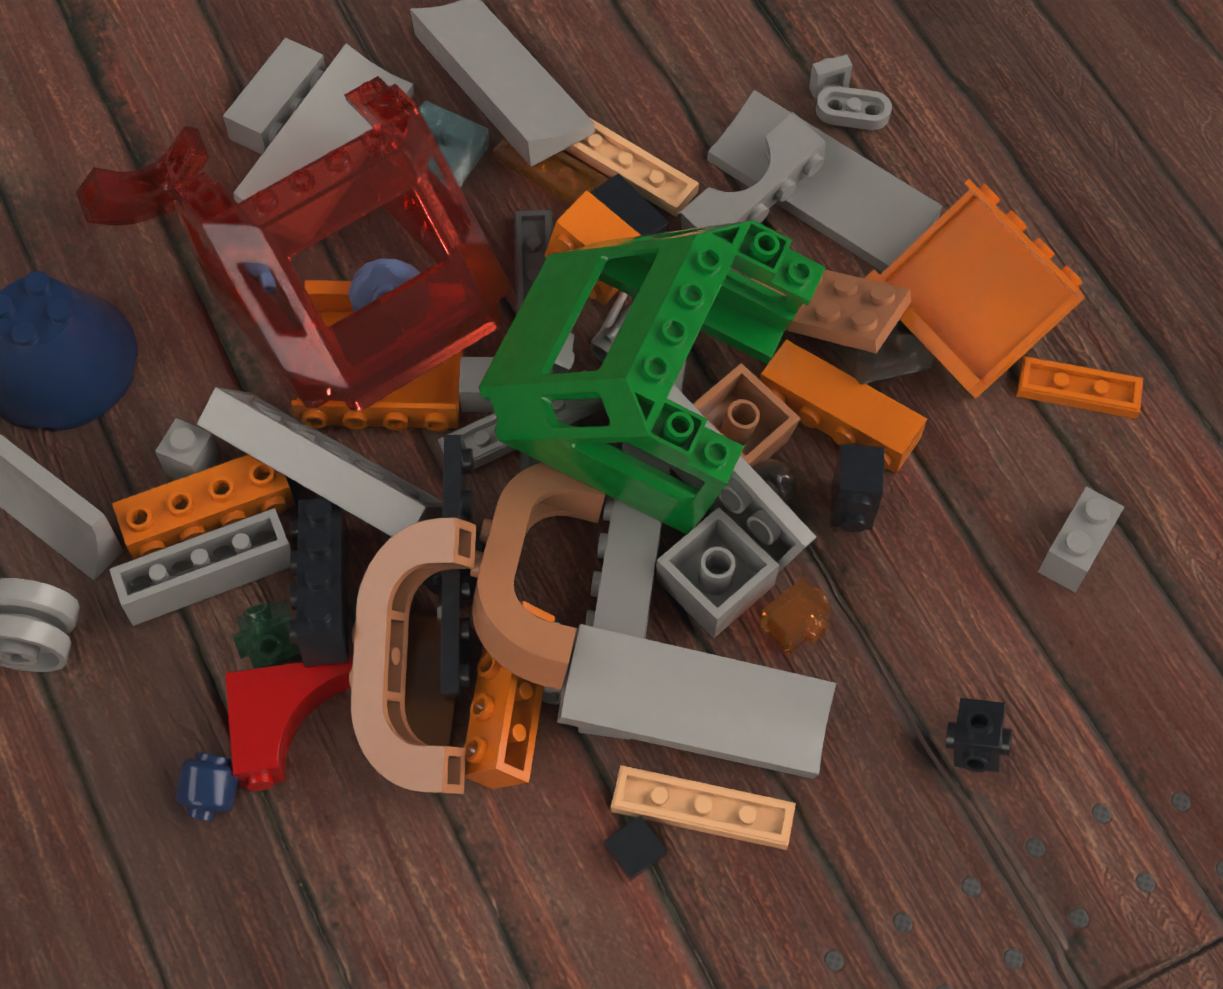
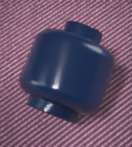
(206, 785)

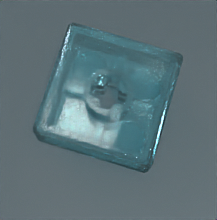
(458, 139)

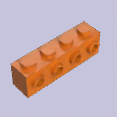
(200, 504)
(502, 722)

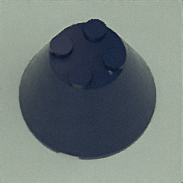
(61, 354)

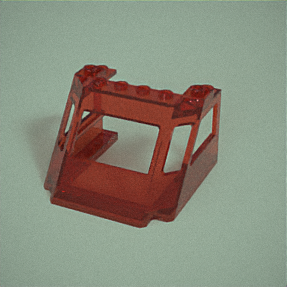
(396, 333)

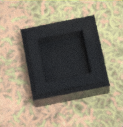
(635, 848)

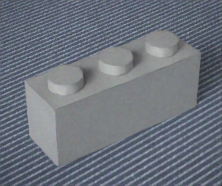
(273, 95)

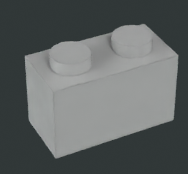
(1080, 539)

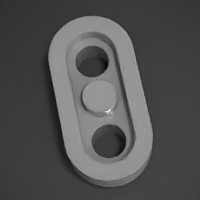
(853, 107)

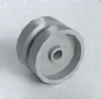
(35, 625)

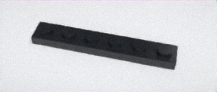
(456, 585)

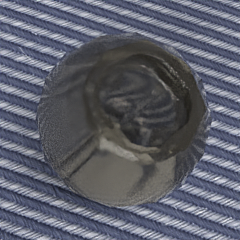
(778, 477)

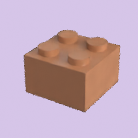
(748, 414)

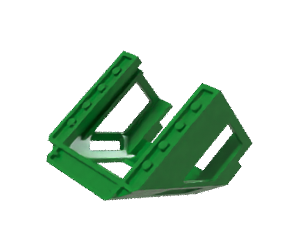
(679, 289)

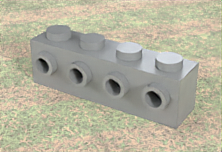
(202, 567)

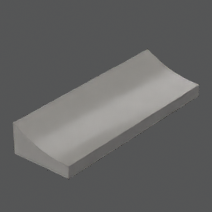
(502, 78)
(319, 122)
(844, 200)
(317, 461)
(754, 505)
(55, 512)
(695, 701)

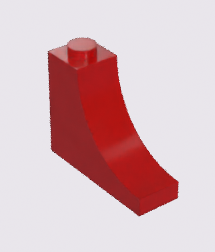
(268, 710)

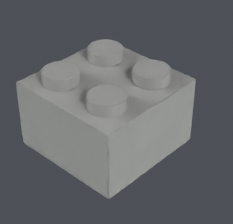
(716, 572)

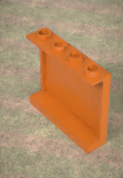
(981, 289)
(425, 402)

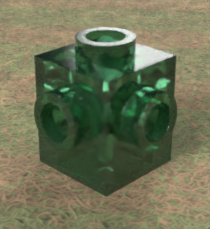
(265, 635)

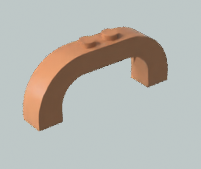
(508, 631)
(381, 654)

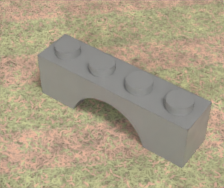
(792, 154)

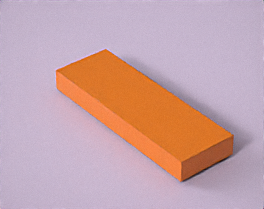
(1080, 387)

